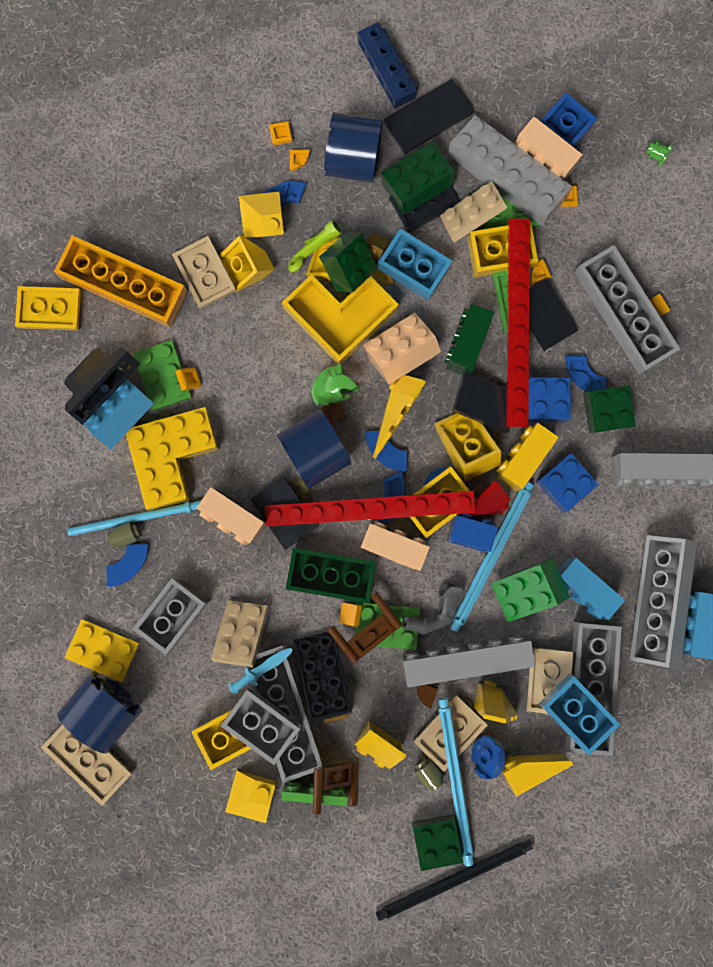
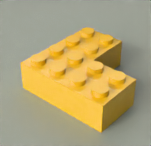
(343, 325)
(158, 451)

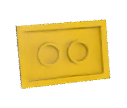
(48, 308)
(102, 650)

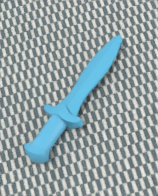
(253, 674)

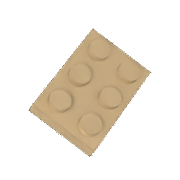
(473, 211)
(204, 272)
(240, 633)
(550, 670)
(466, 728)

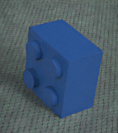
(569, 120)
(549, 400)
(567, 483)
(472, 533)

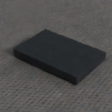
(427, 211)
(548, 316)
(482, 402)
(282, 493)

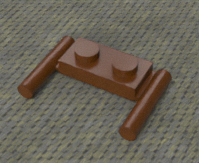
(371, 635)
(334, 777)

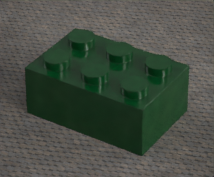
(418, 178)
(468, 339)

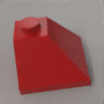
(491, 501)

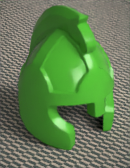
(331, 386)

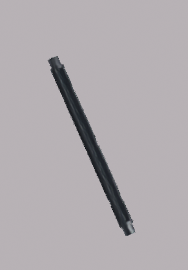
(454, 880)

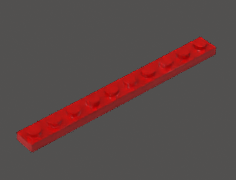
(518, 323)
(370, 508)

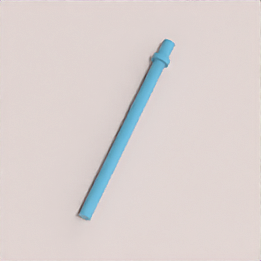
(187, 507)

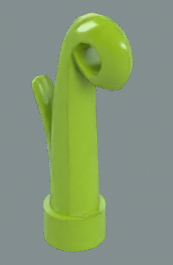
(331, 231)

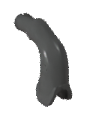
(449, 599)

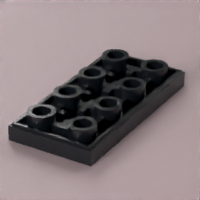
(428, 116)
(322, 677)

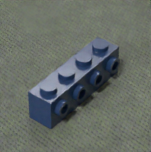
(386, 65)

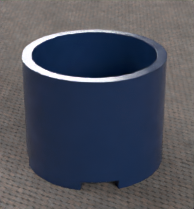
(353, 147)
(314, 449)
(99, 713)

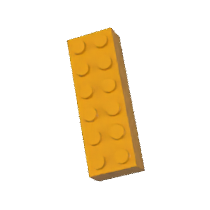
(121, 281)

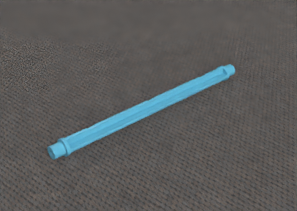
(491, 557)
(456, 781)

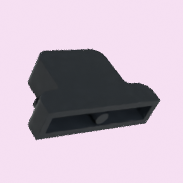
(96, 381)

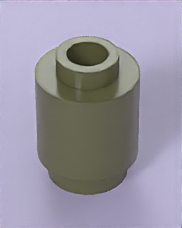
(123, 535)
(428, 774)

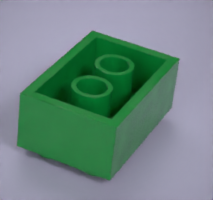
(530, 590)

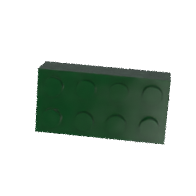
(330, 575)

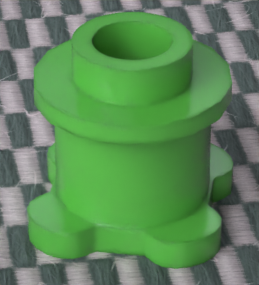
(658, 151)

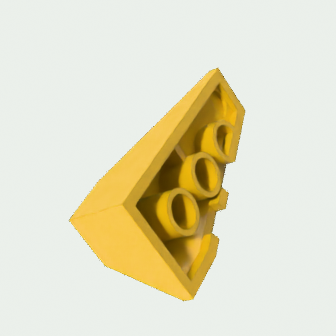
(401, 398)
(493, 703)

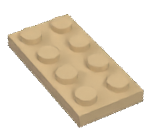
(94, 771)

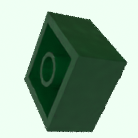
(348, 262)
(609, 409)
(437, 842)

